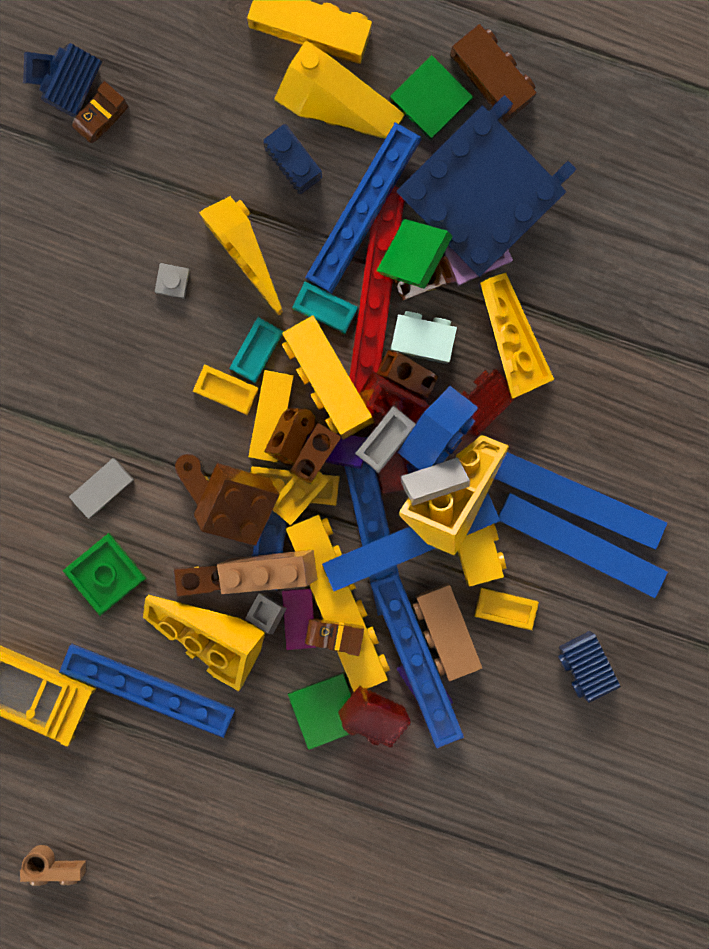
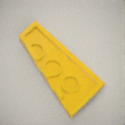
(515, 340)

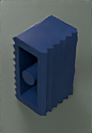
(70, 79)
(292, 159)
(589, 667)

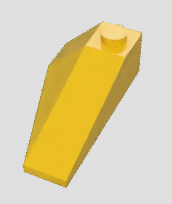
(330, 93)
(234, 231)
(448, 518)
(216, 638)

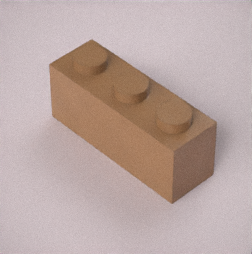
(267, 572)
(447, 632)

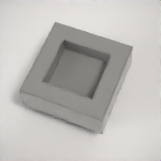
(172, 281)
(265, 613)

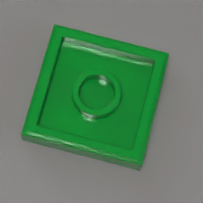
(431, 97)
(414, 253)
(104, 574)
(318, 708)

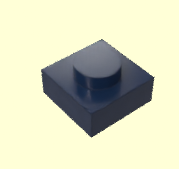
(36, 67)

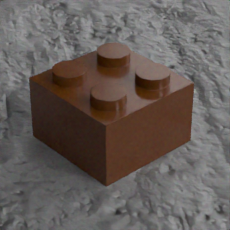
(236, 504)

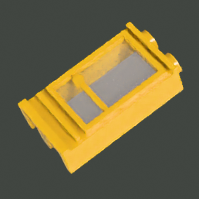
(41, 697)

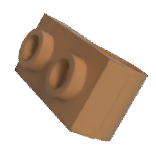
(63, 871)

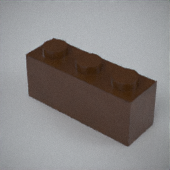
(493, 70)

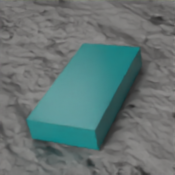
(324, 307)
(256, 350)

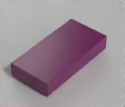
(296, 617)

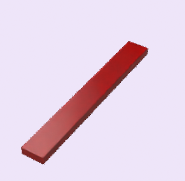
(375, 295)

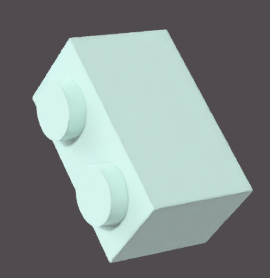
(423, 338)

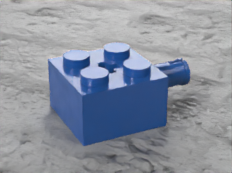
(438, 431)

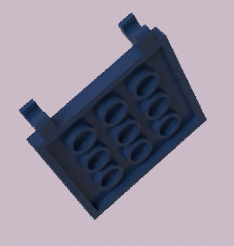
(483, 188)

